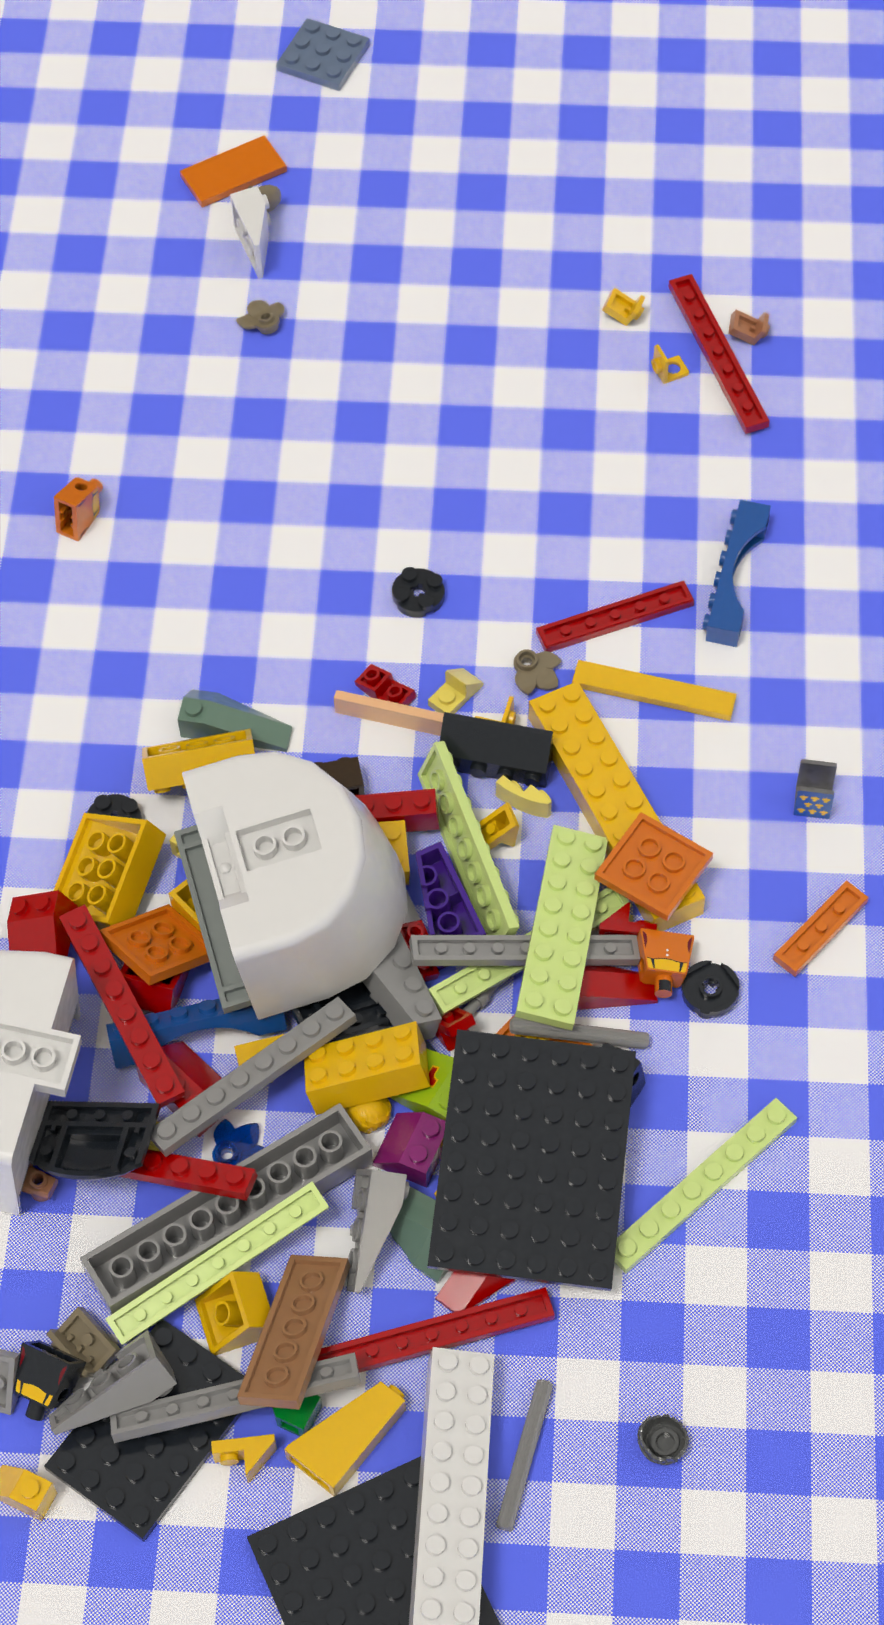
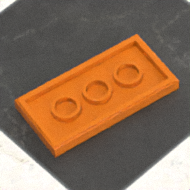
(233, 171)

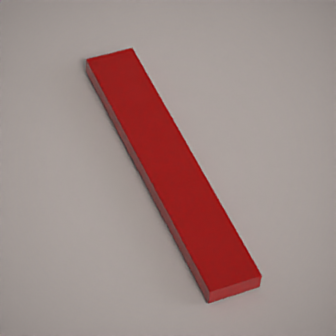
(615, 616)

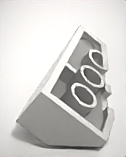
(378, 1202)
(132, 1381)

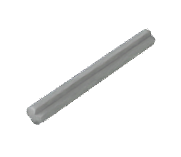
(581, 1033)
(524, 1455)

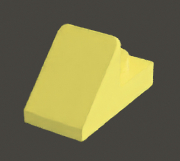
(455, 692)

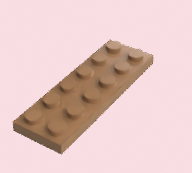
(294, 1332)

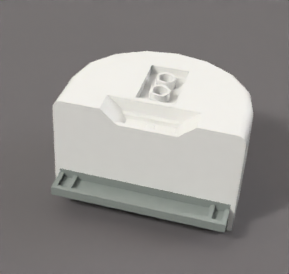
(287, 881)

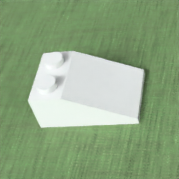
(252, 224)

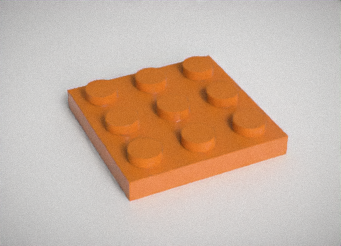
(653, 866)
(157, 944)

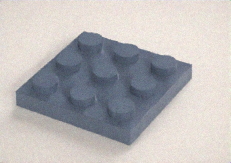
(323, 54)

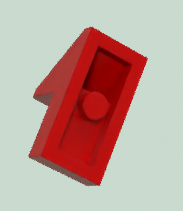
(619, 923)
(450, 1023)

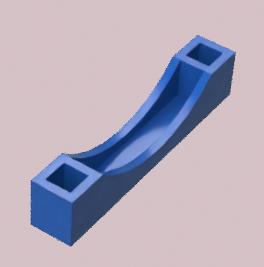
(726, 613)
(187, 1019)

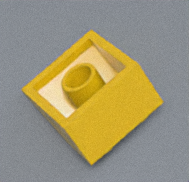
(233, 1311)

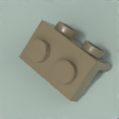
(85, 1340)

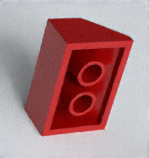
(191, 1072)

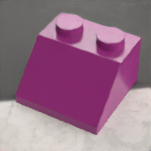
(412, 1146)

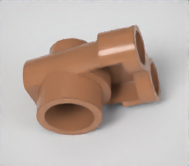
(42, 1191)

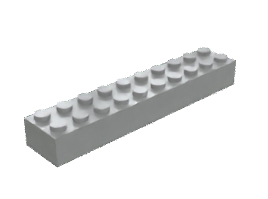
(163, 1243)

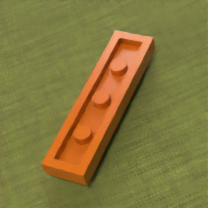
(820, 928)

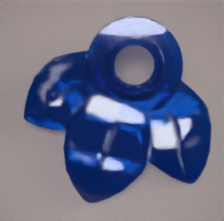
(239, 1142)

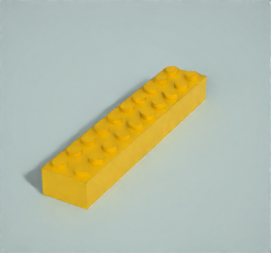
(600, 778)

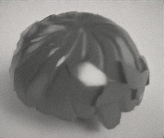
(662, 1439)

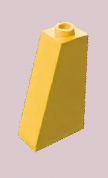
(345, 1439)

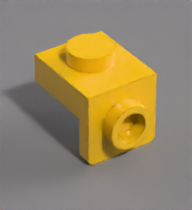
(623, 307)

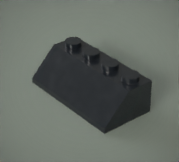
(498, 749)

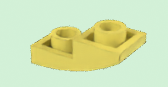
(529, 801)

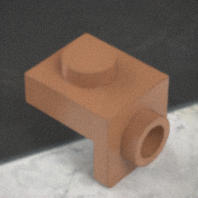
(747, 327)

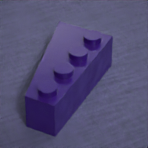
(444, 896)

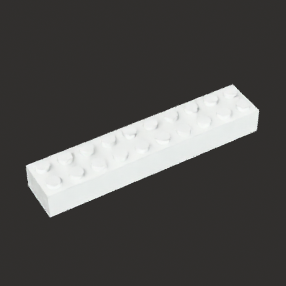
(452, 1489)

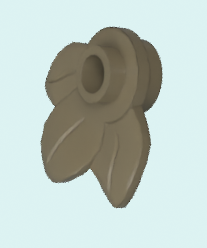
(262, 316)
(538, 673)

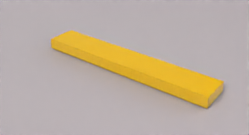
(655, 690)

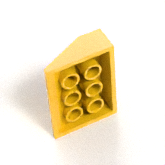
(110, 866)

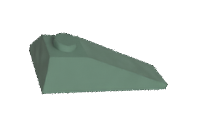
(213, 713)
(414, 1229)

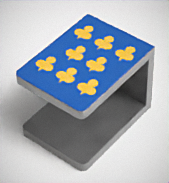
(814, 789)

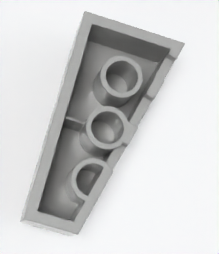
(403, 991)

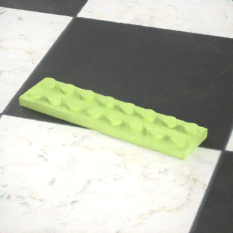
(466, 844)
(561, 928)

